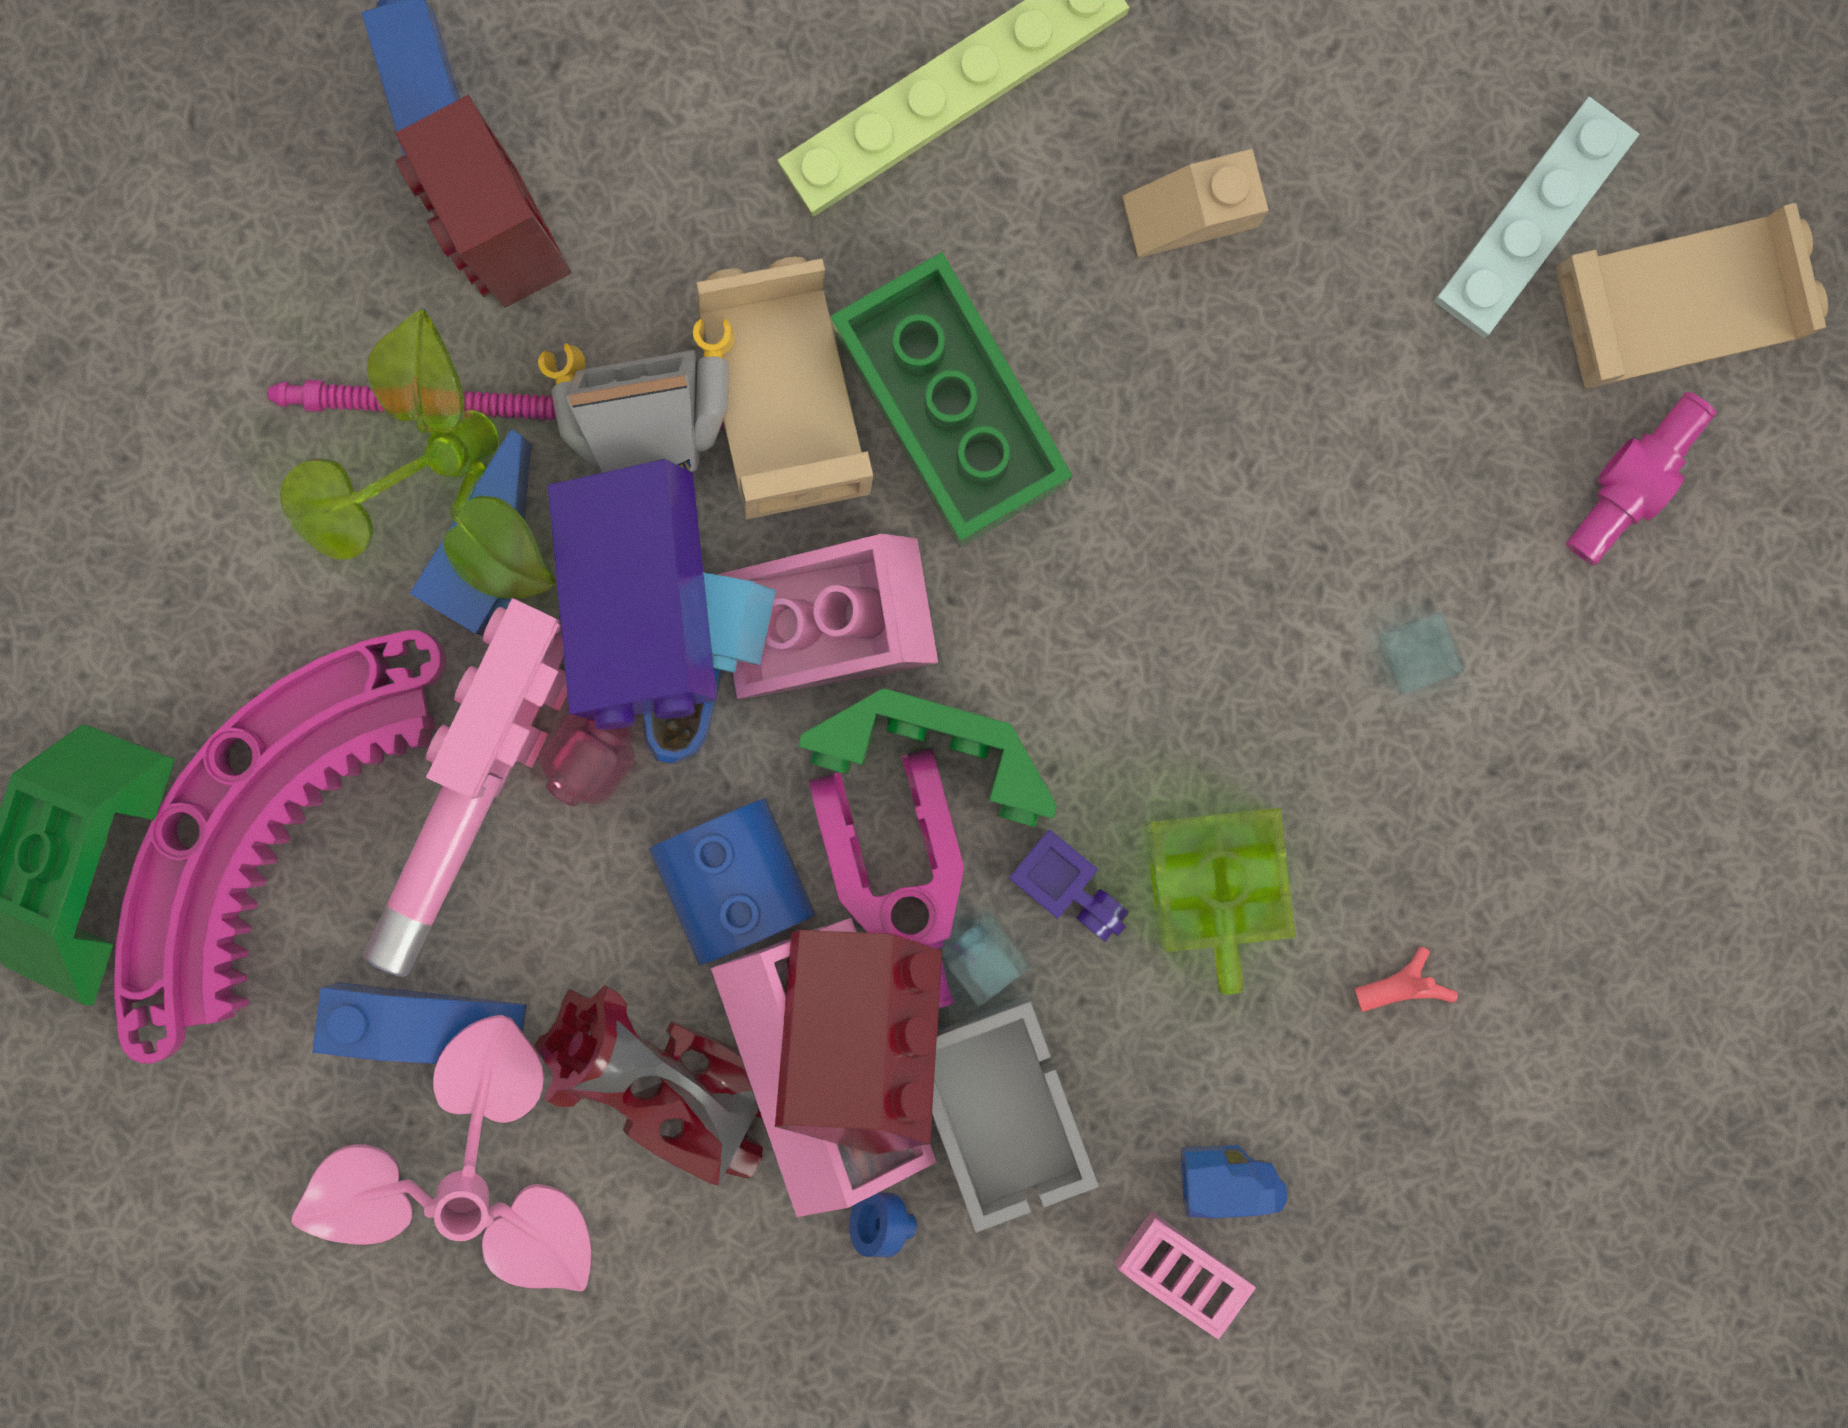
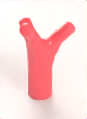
(1403, 986)

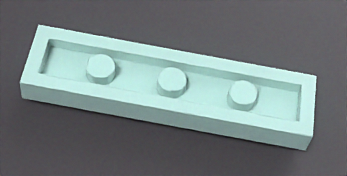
(1536, 217)

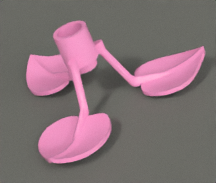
(531, 1245)

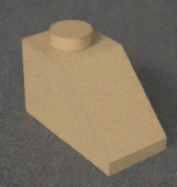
(1196, 204)

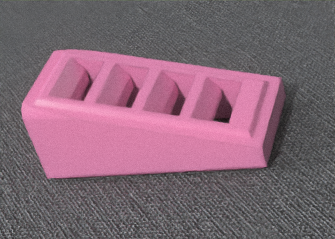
(1142, 1246)

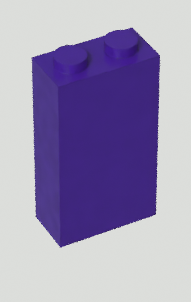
(631, 594)

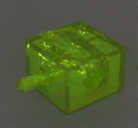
(1220, 884)

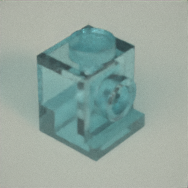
(984, 959)

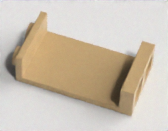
(1692, 298)
(786, 389)

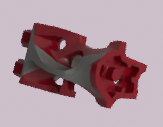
(601, 1067)

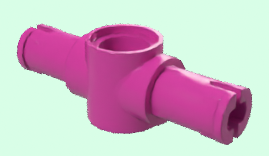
(1641, 478)

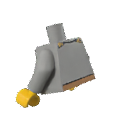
(642, 406)

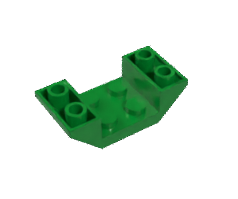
(850, 733)
(50, 847)

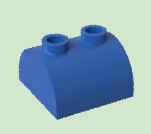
(732, 881)

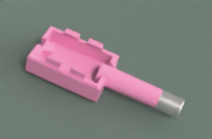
(472, 766)

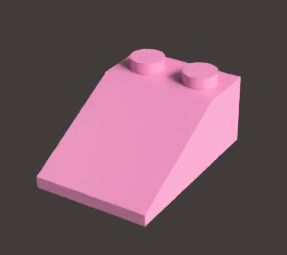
(841, 616)

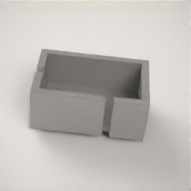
(1005, 1115)

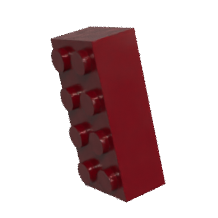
(479, 203)

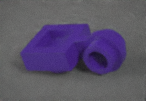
(1056, 876)

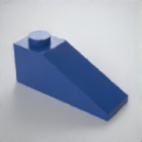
(439, 583)
(397, 1022)

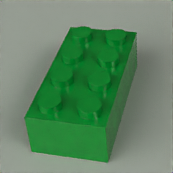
(950, 399)

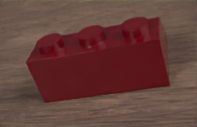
(859, 1040)

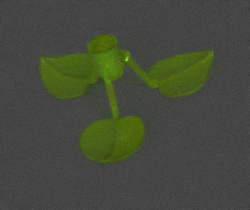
(419, 382)

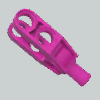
(849, 869)

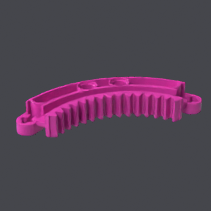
(186, 900)

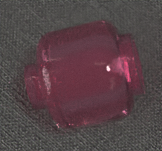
(586, 761)

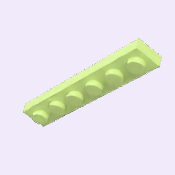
(941, 95)

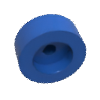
(881, 1225)

